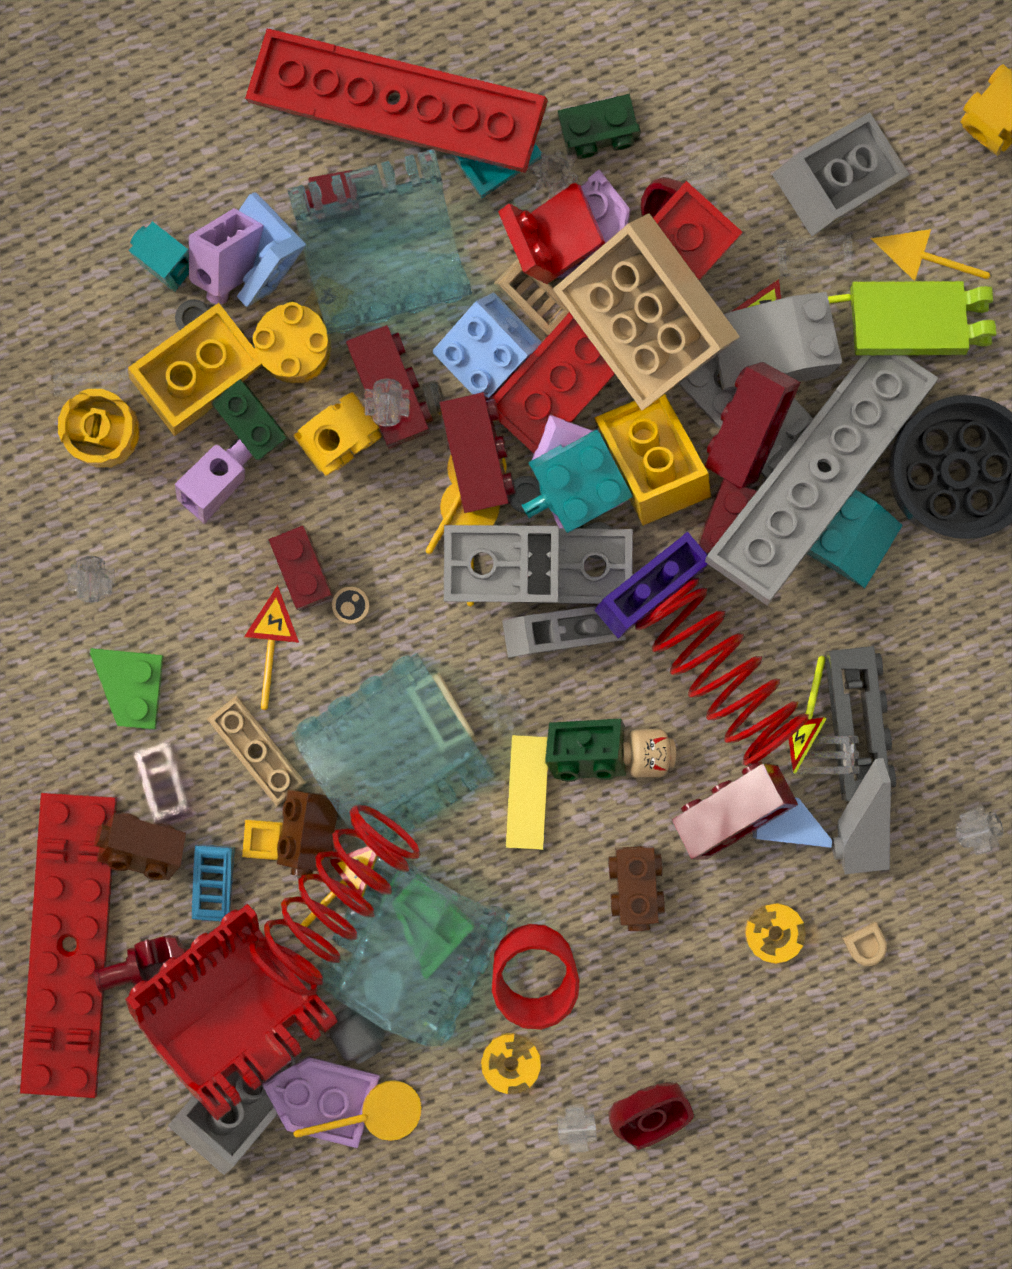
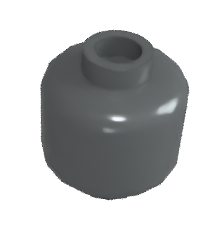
(356, 1036)

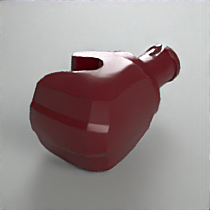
(141, 963)

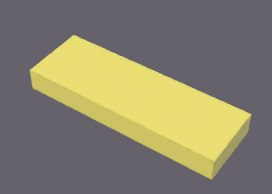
(527, 793)

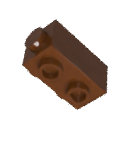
(306, 831)
(140, 846)
(637, 896)

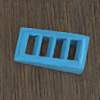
(212, 851)

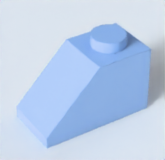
(795, 827)

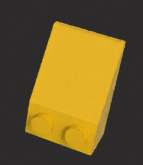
(194, 368)
(654, 458)

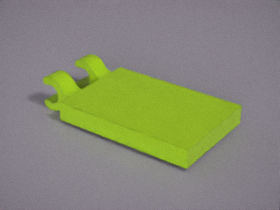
(918, 318)

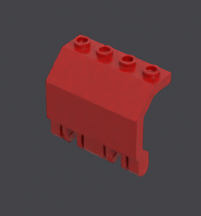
(221, 1010)

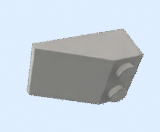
(840, 174)
(787, 334)
(232, 1135)

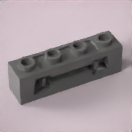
(873, 705)

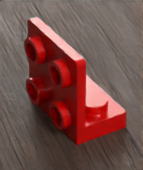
(553, 234)

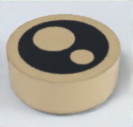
(350, 605)

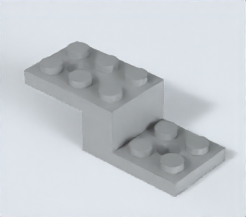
(534, 563)

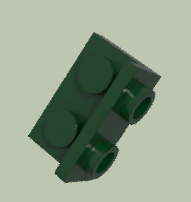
(599, 126)
(250, 420)
(586, 749)

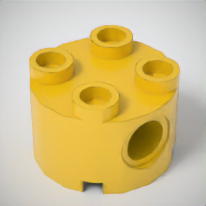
(990, 114)
(292, 343)
(98, 428)
(336, 433)

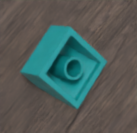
(857, 539)

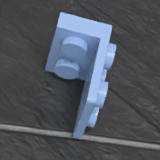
(275, 254)
(486, 345)

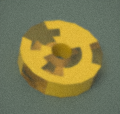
(758, 933)
(508, 1080)

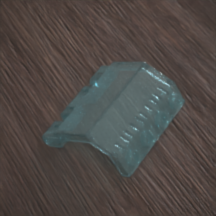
(381, 246)
(391, 748)
(414, 956)

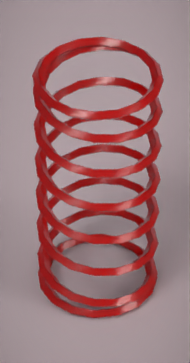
(763, 744)
(381, 847)
(542, 1011)

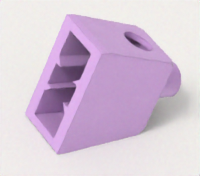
(223, 253)
(205, 492)

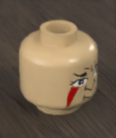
(648, 753)

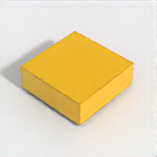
(261, 839)

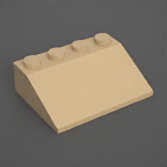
(645, 311)

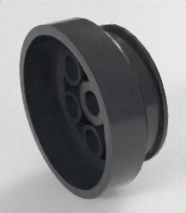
(950, 419)

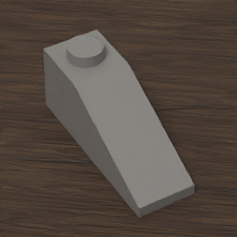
(555, 631)
(865, 825)

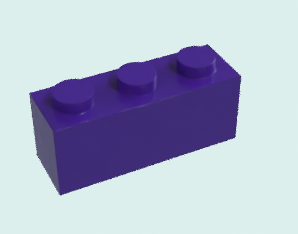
(652, 585)

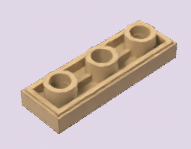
(240, 732)

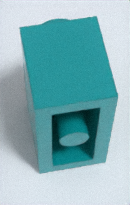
(161, 255)

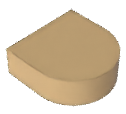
(866, 945)

